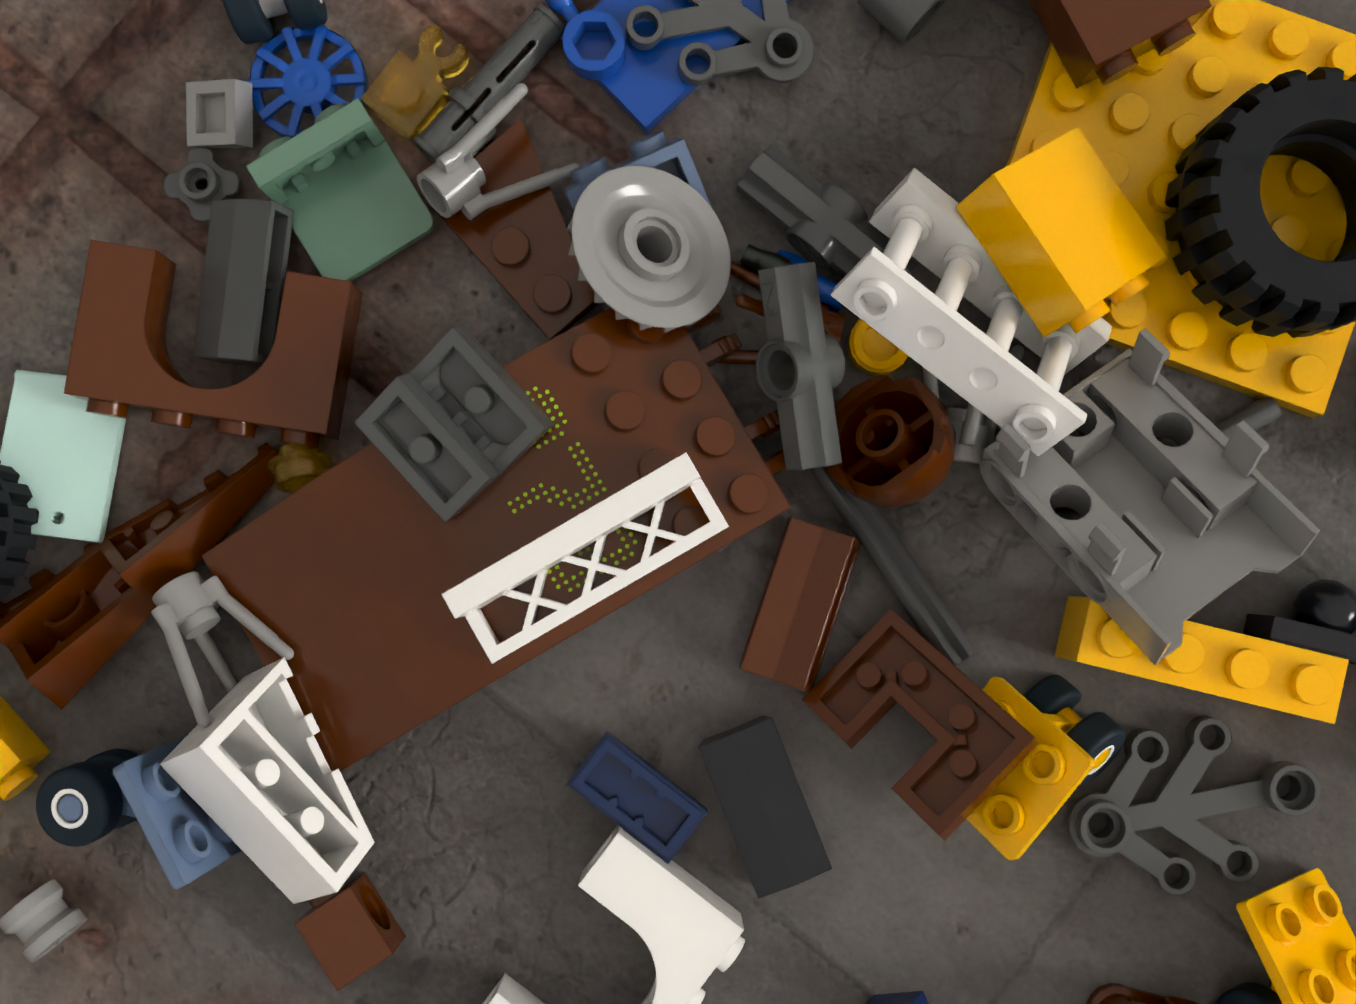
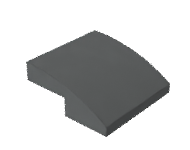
(454, 423)

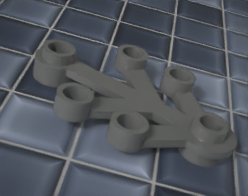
(730, 15)
(1179, 807)

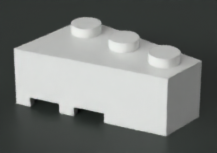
(272, 787)

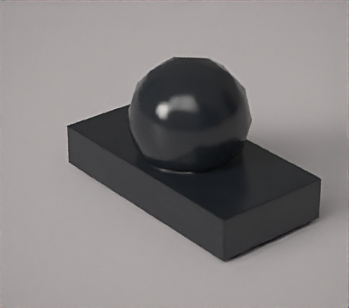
(1321, 623)

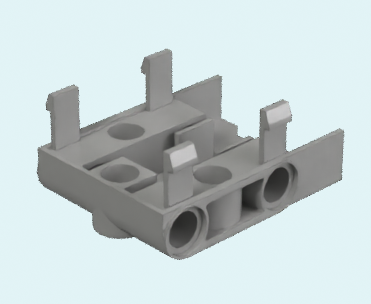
(1157, 521)

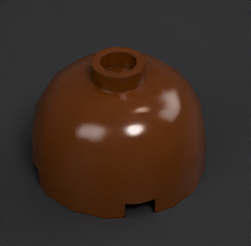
(892, 441)

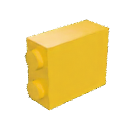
(1062, 234)

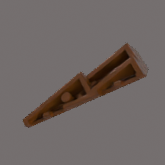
(87, 611)

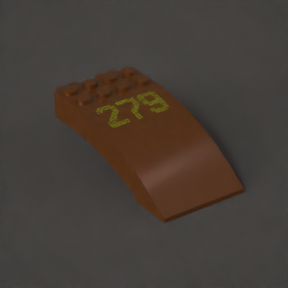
(361, 559)

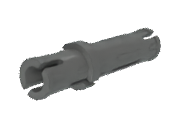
(539, 33)

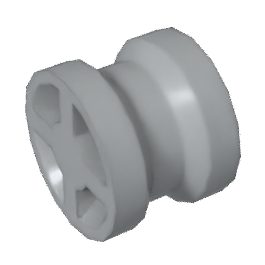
(42, 920)

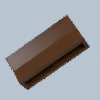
(800, 604)

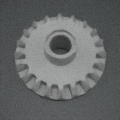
(670, 225)

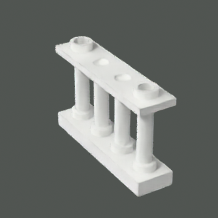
(931, 331)

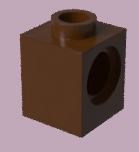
(350, 931)

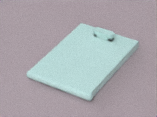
(62, 456)

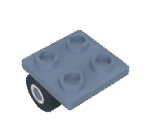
(122, 787)

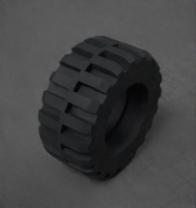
(1222, 215)

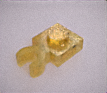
(411, 92)

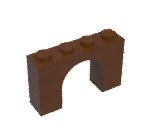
(124, 361)

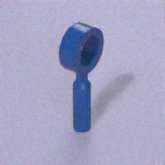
(590, 22)

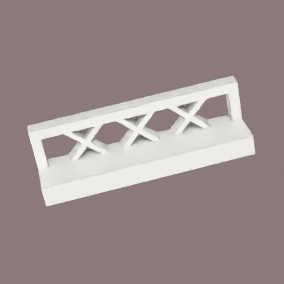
(574, 536)

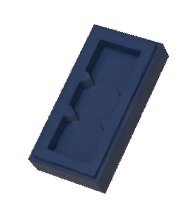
(637, 797)

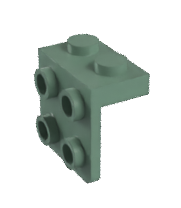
(345, 192)

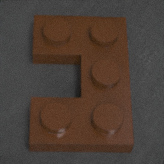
(974, 735)

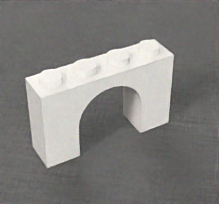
(670, 909)

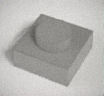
(219, 114)

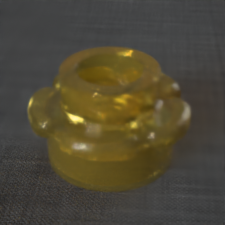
(297, 466)

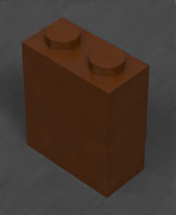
(1109, 35)

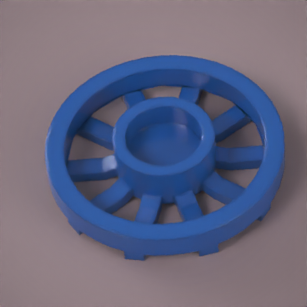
(305, 80)

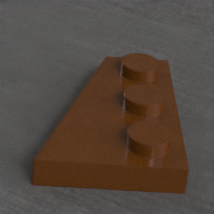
(525, 239)

